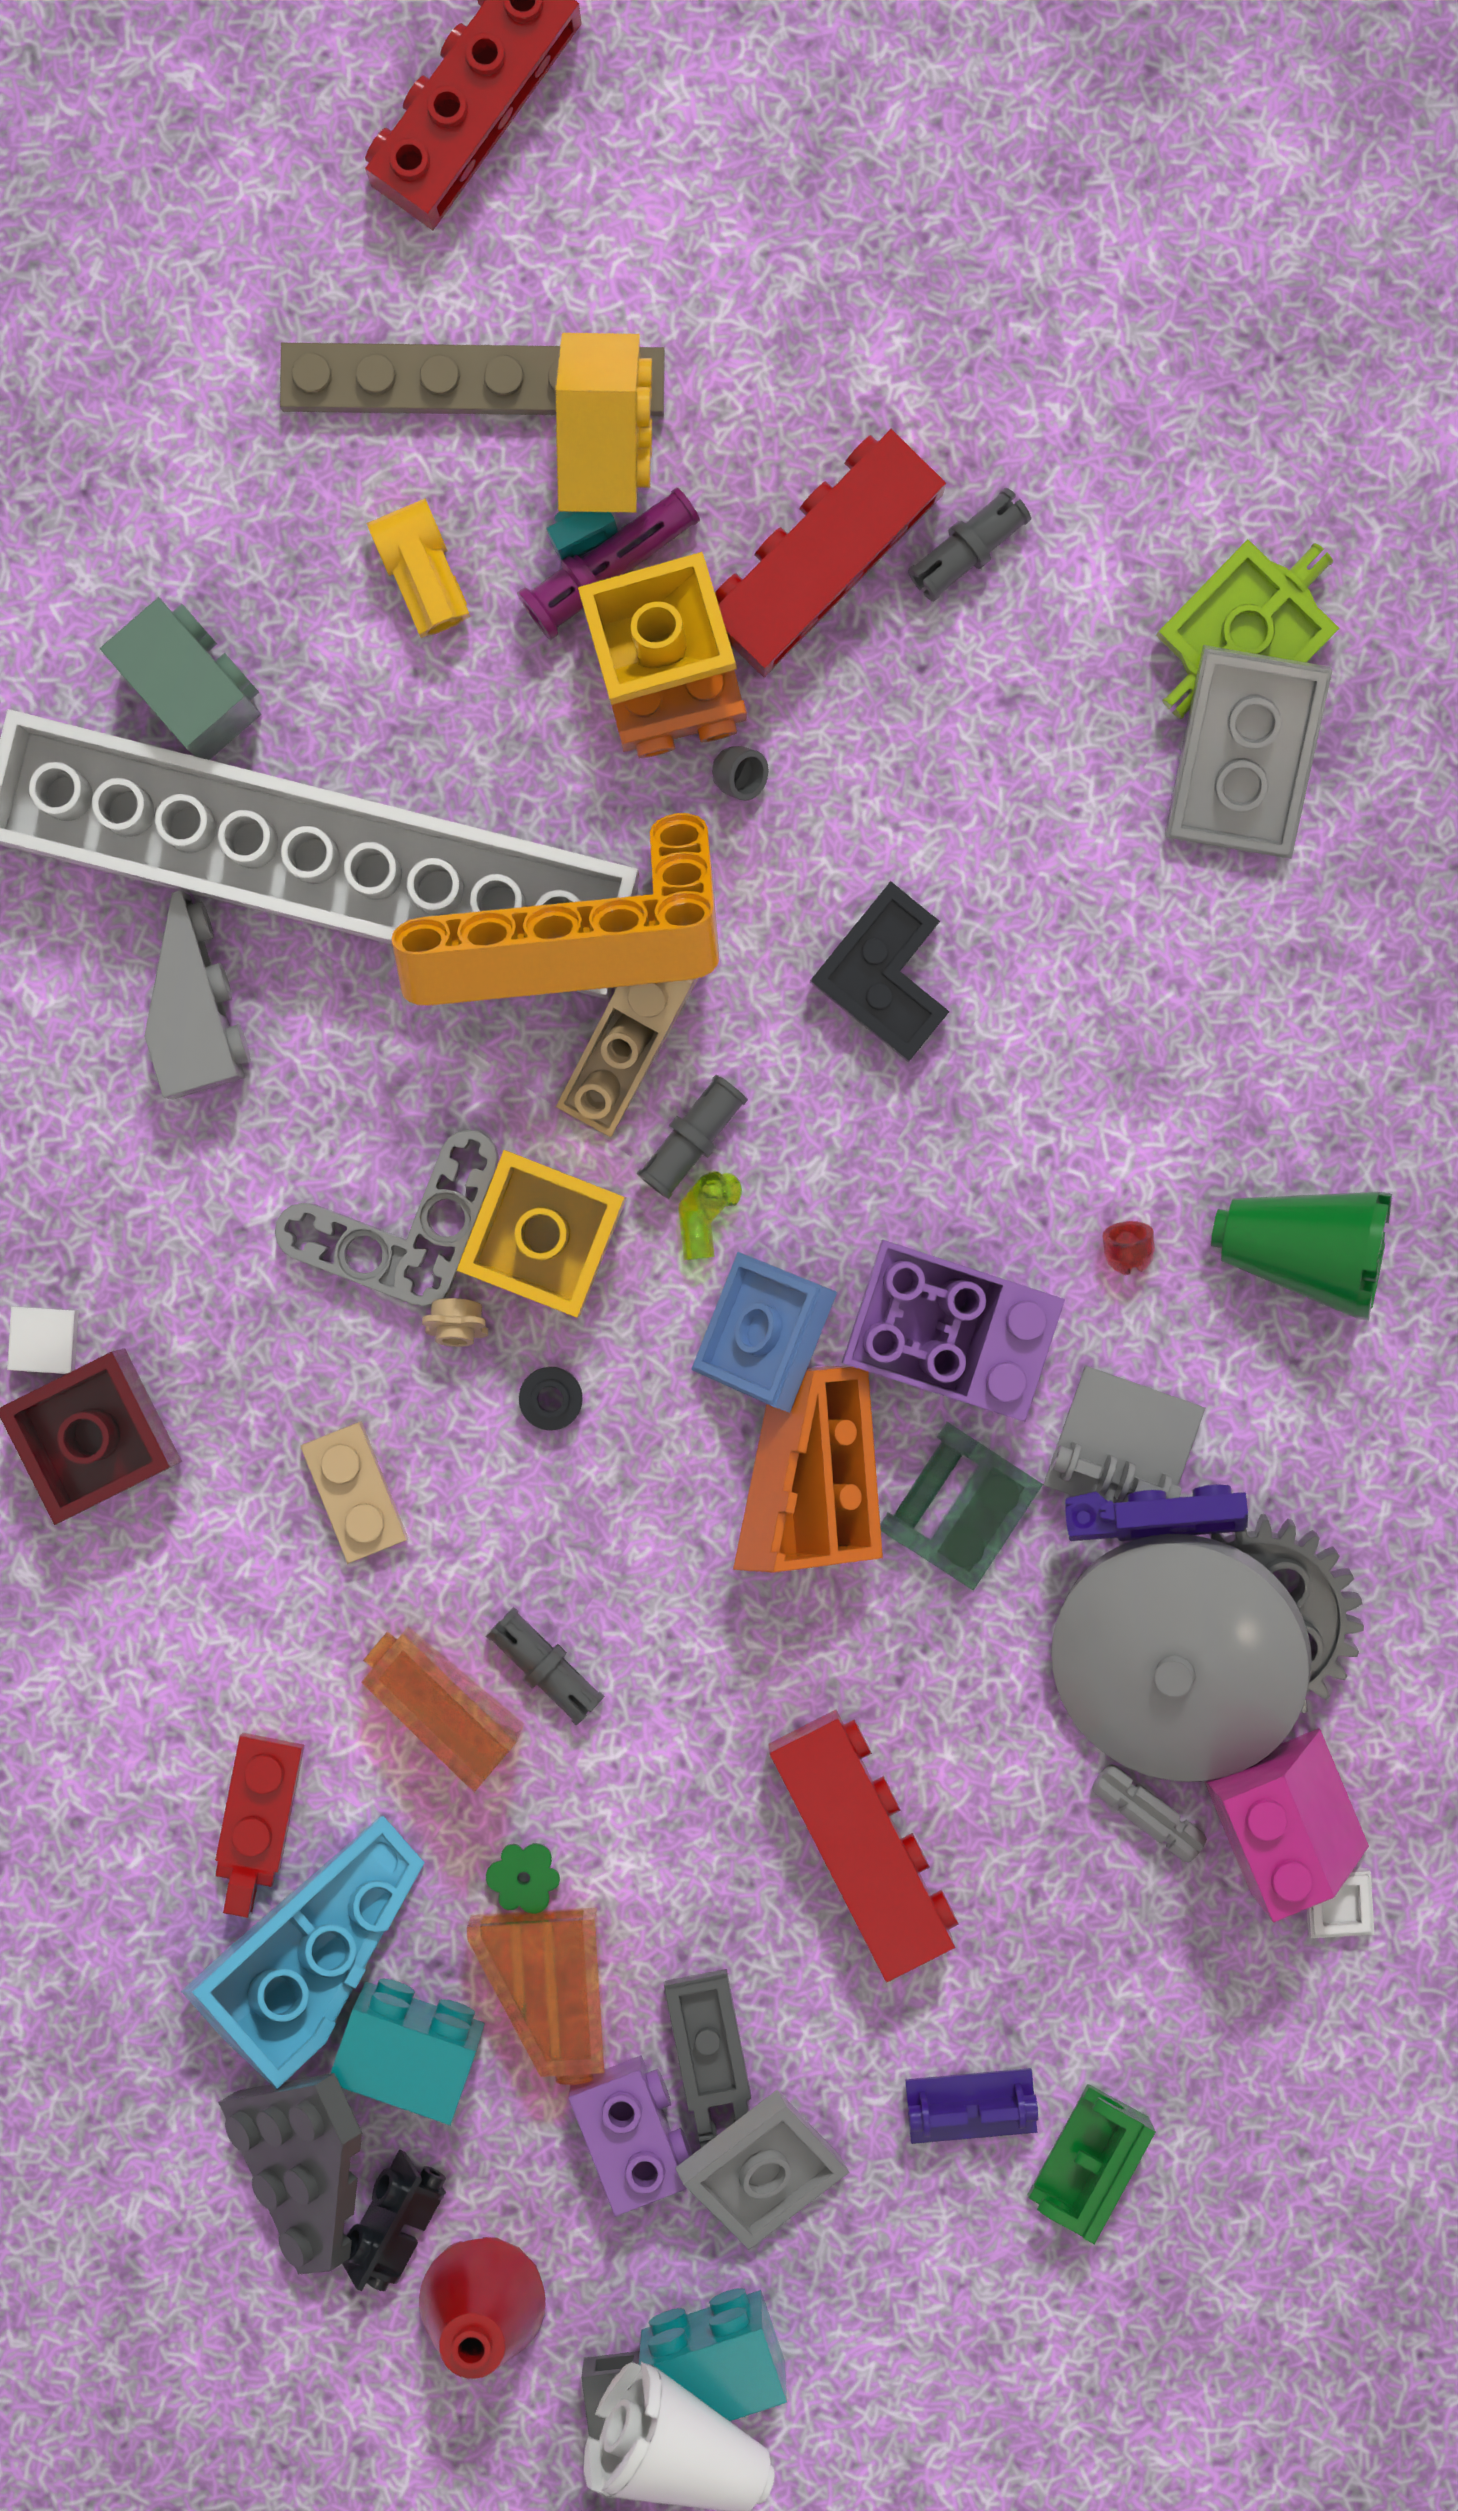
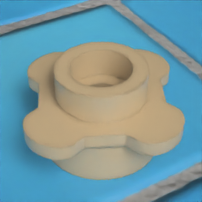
(455, 1322)

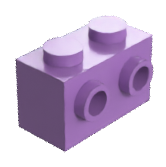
(630, 2134)

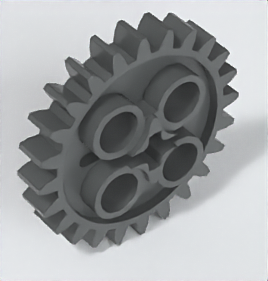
(1316, 1594)

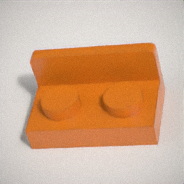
(700, 707)

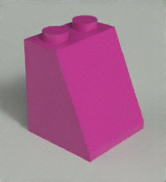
(1290, 1826)

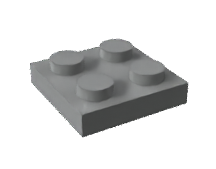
(762, 2170)

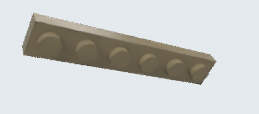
(430, 378)

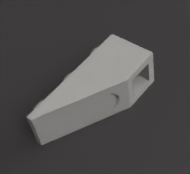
(186, 1016)

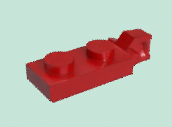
(256, 1817)

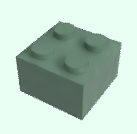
(171, 669)

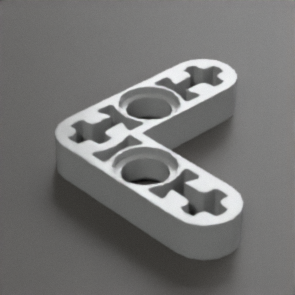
(400, 1252)

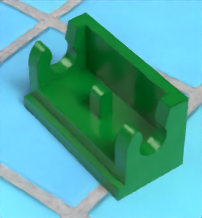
(1091, 2163)

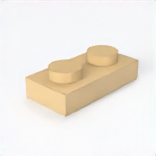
(354, 1492)

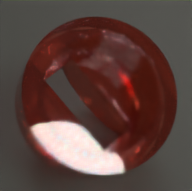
(1129, 1246)

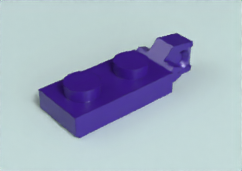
(1150, 1513)

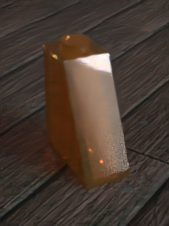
(441, 1706)
(549, 1986)

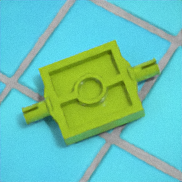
(1249, 609)

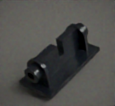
(398, 2199)

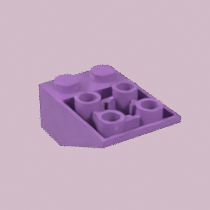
(953, 1330)

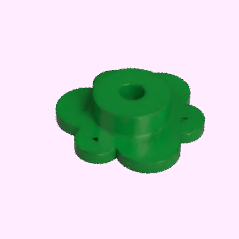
(530, 1895)

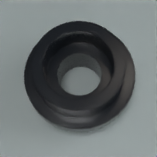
(570, 1391)

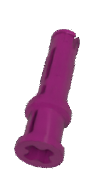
(671, 514)

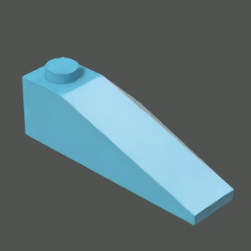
(294, 1969)

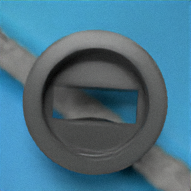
(740, 772)

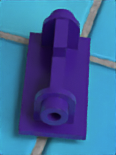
(971, 2106)

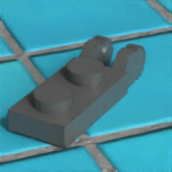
(708, 2047)

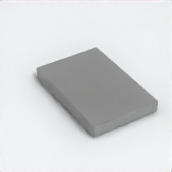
(1247, 751)

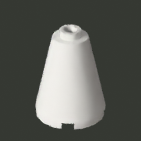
(672, 2448)

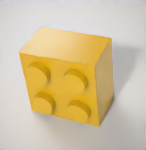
(602, 422)
(541, 1233)

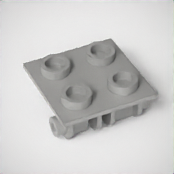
(1122, 1439)

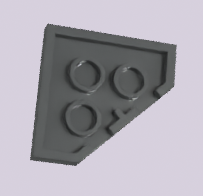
(300, 2162)

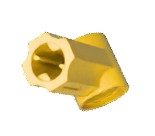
(416, 558)

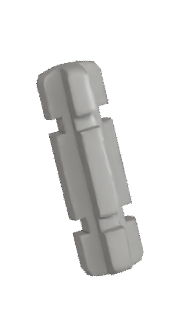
(1149, 1813)

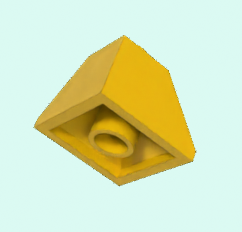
(657, 628)

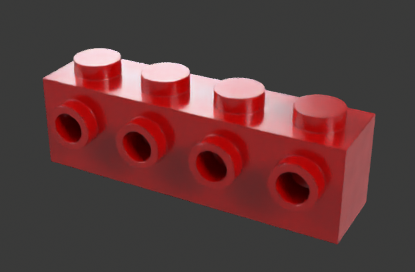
(468, 102)
(828, 550)
(862, 1845)

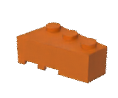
(814, 1479)

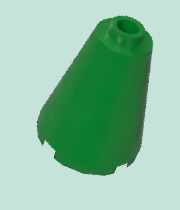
(1310, 1244)

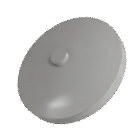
(1181, 1657)

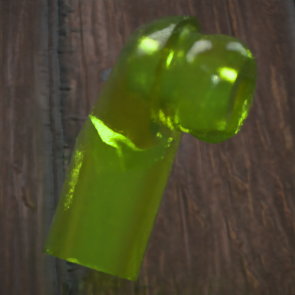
(701, 1207)

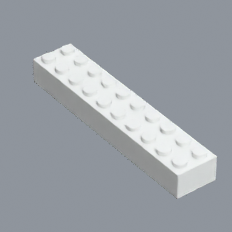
(268, 837)

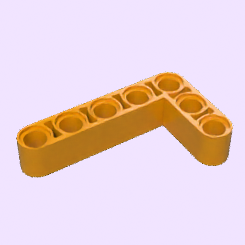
(574, 943)

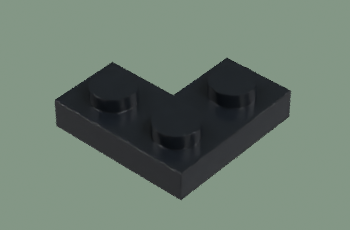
(867, 978)

